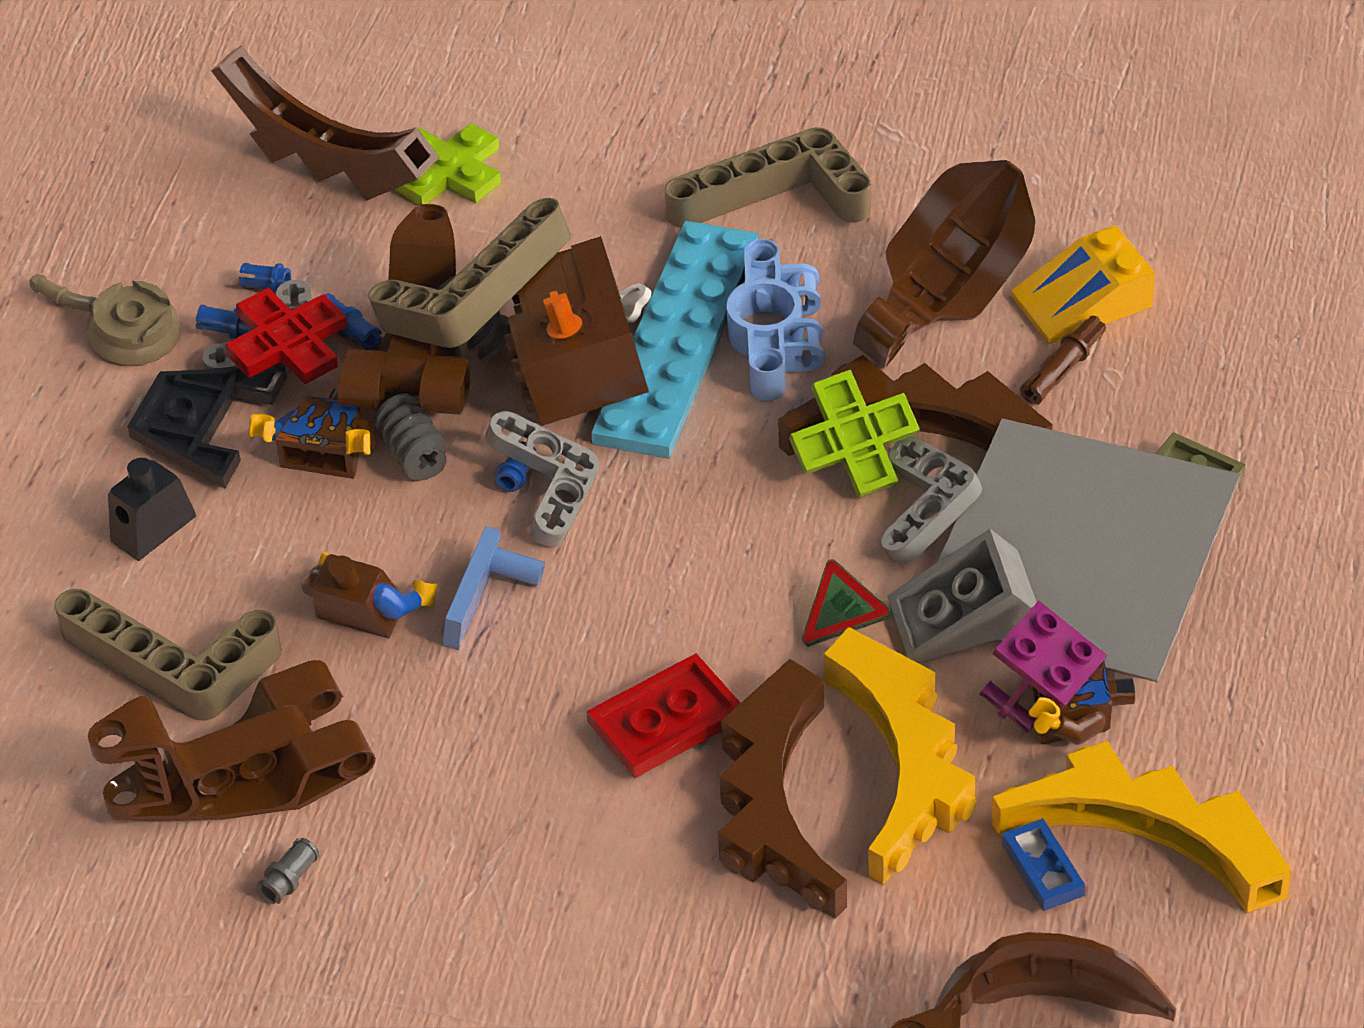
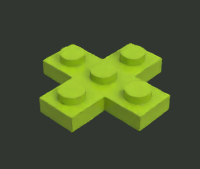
(457, 168)
(854, 434)

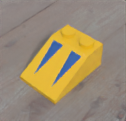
(1091, 277)

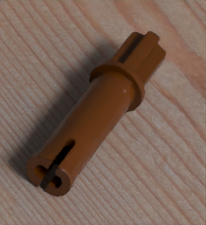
(1072, 349)

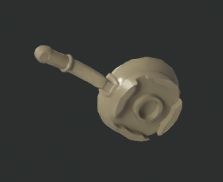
(125, 322)

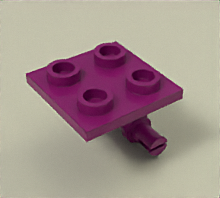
(1046, 656)

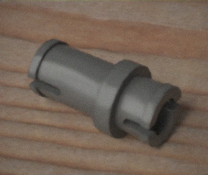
(283, 876)

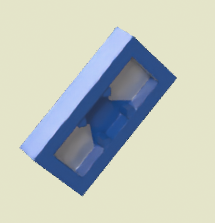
(1043, 864)

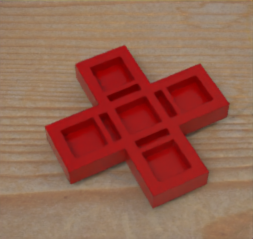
(286, 335)

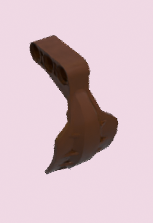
(950, 254)
(1046, 967)

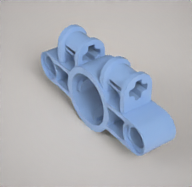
(781, 345)

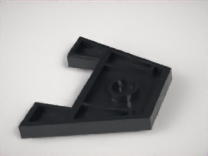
(186, 410)

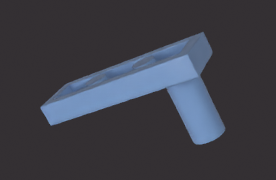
(485, 560)

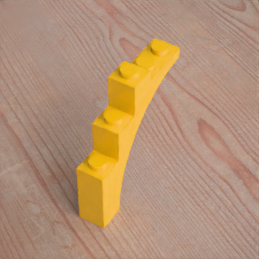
(900, 703)
(1157, 805)

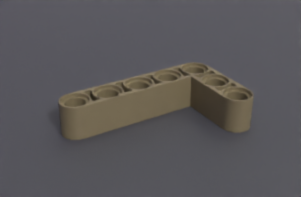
(771, 170)
(481, 288)
(189, 683)

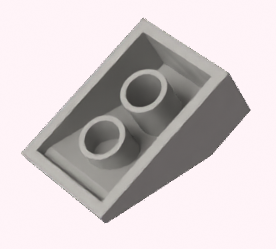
(963, 599)

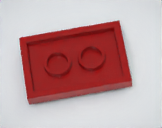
(663, 715)

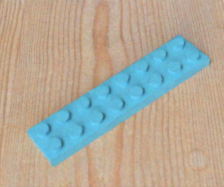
(677, 339)

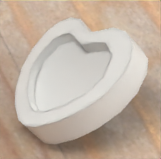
(634, 299)

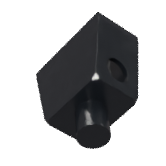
(147, 508)

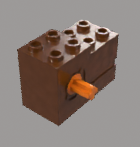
(573, 337)

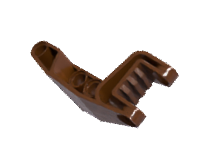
(425, 256)
(247, 769)

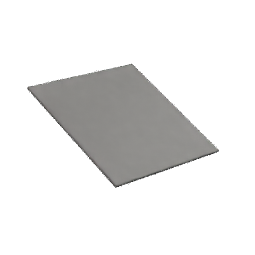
(1102, 534)

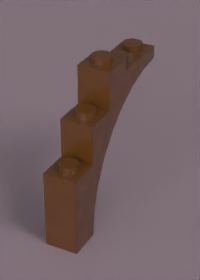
(286, 126)
(939, 408)
(763, 832)

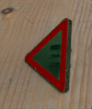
(841, 604)

